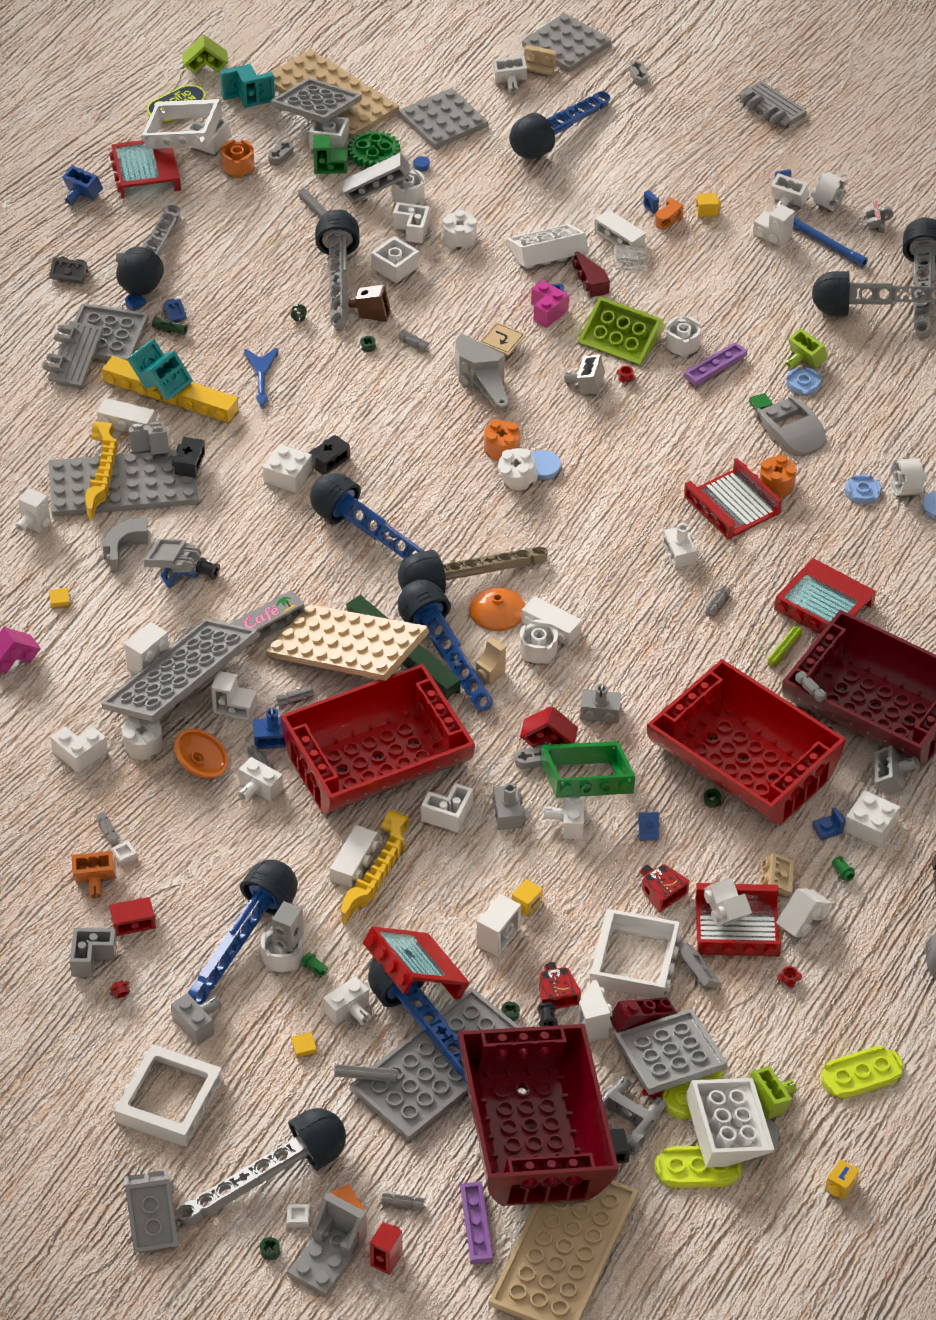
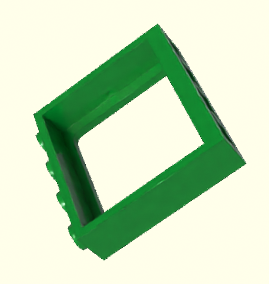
(588, 753)

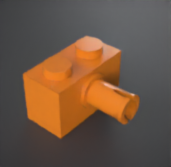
(93, 869)

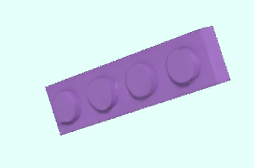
(715, 364)
(476, 1223)

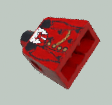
(663, 886)
(558, 986)

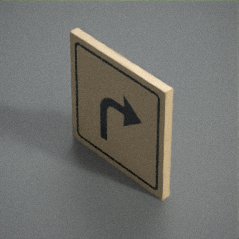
(502, 338)

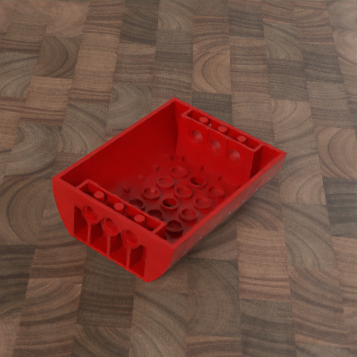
(371, 723)
(754, 726)

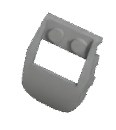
(798, 437)

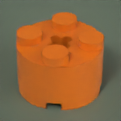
(237, 158)
(501, 437)
(778, 474)

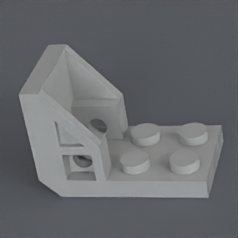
(151, 1211)
(335, 1242)

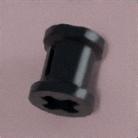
(207, 568)
(547, 1014)

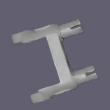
(643, 1118)

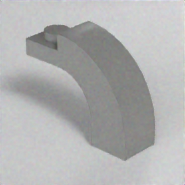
(121, 536)

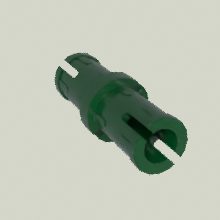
(166, 325)

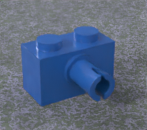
(81, 183)
(268, 731)

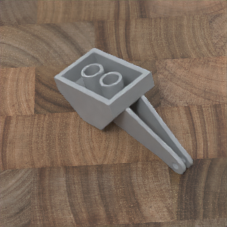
(482, 369)

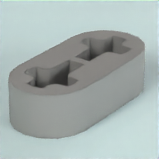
(638, 73)
(280, 153)
(532, 758)

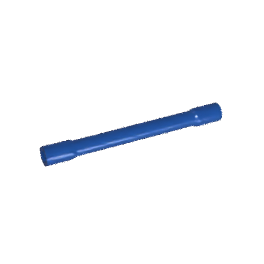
(852, 255)

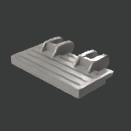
(772, 104)
(76, 358)
(173, 554)

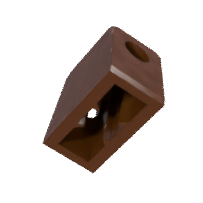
(371, 303)

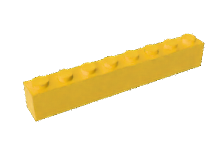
(193, 397)

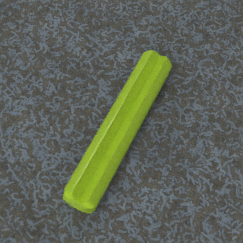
(784, 646)

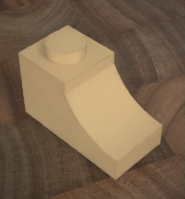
(492, 662)

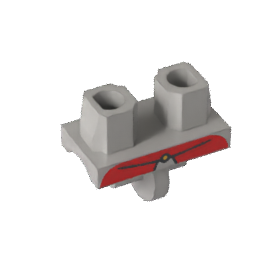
(876, 216)

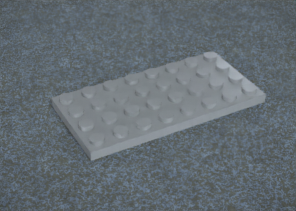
(136, 484)
(180, 670)
(426, 1079)

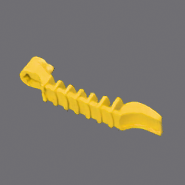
(100, 485)
(366, 889)

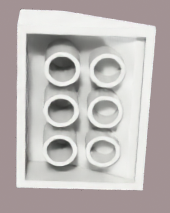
(547, 245)
(728, 1121)

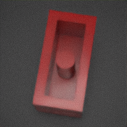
(132, 916)
(386, 1248)

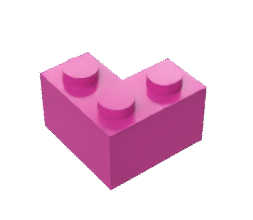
(548, 303)
(16, 646)

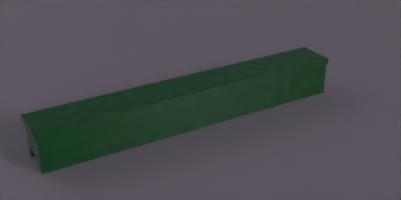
(443, 677)

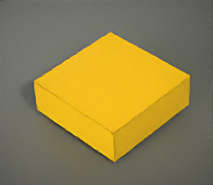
(59, 597)
(303, 1045)

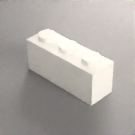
(618, 230)
(124, 414)
(567, 625)
(354, 856)

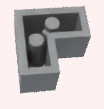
(149, 438)
(91, 945)

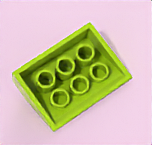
(621, 331)

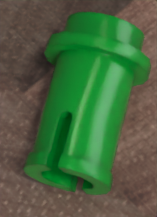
(846, 873)
(309, 960)

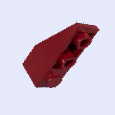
(593, 276)
(638, 1012)

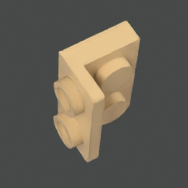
(540, 59)
(778, 871)

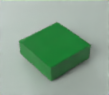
(760, 401)

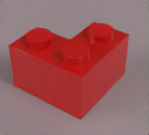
(548, 726)

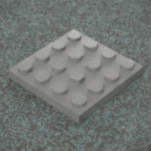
(571, 39)
(316, 100)
(443, 118)
(120, 327)
(670, 1051)

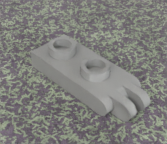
(699, 966)

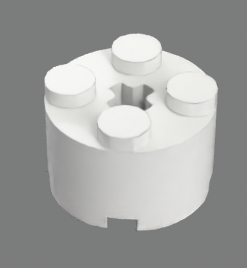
(409, 189)
(829, 191)
(459, 230)
(683, 336)
(517, 468)
(907, 477)
(538, 642)
(142, 738)
(280, 959)

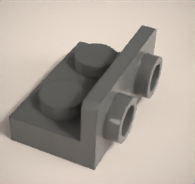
(68, 270)

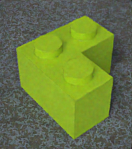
(204, 52)

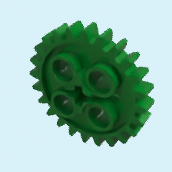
(372, 148)

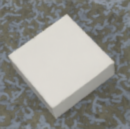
(124, 853)
(298, 1215)

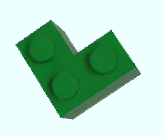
(328, 159)

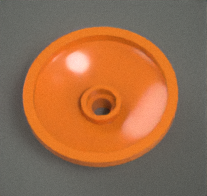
(497, 609)
(201, 753)

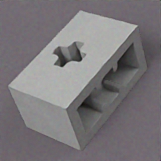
(287, 926)

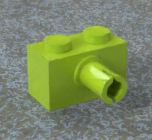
(806, 349)
(771, 1092)

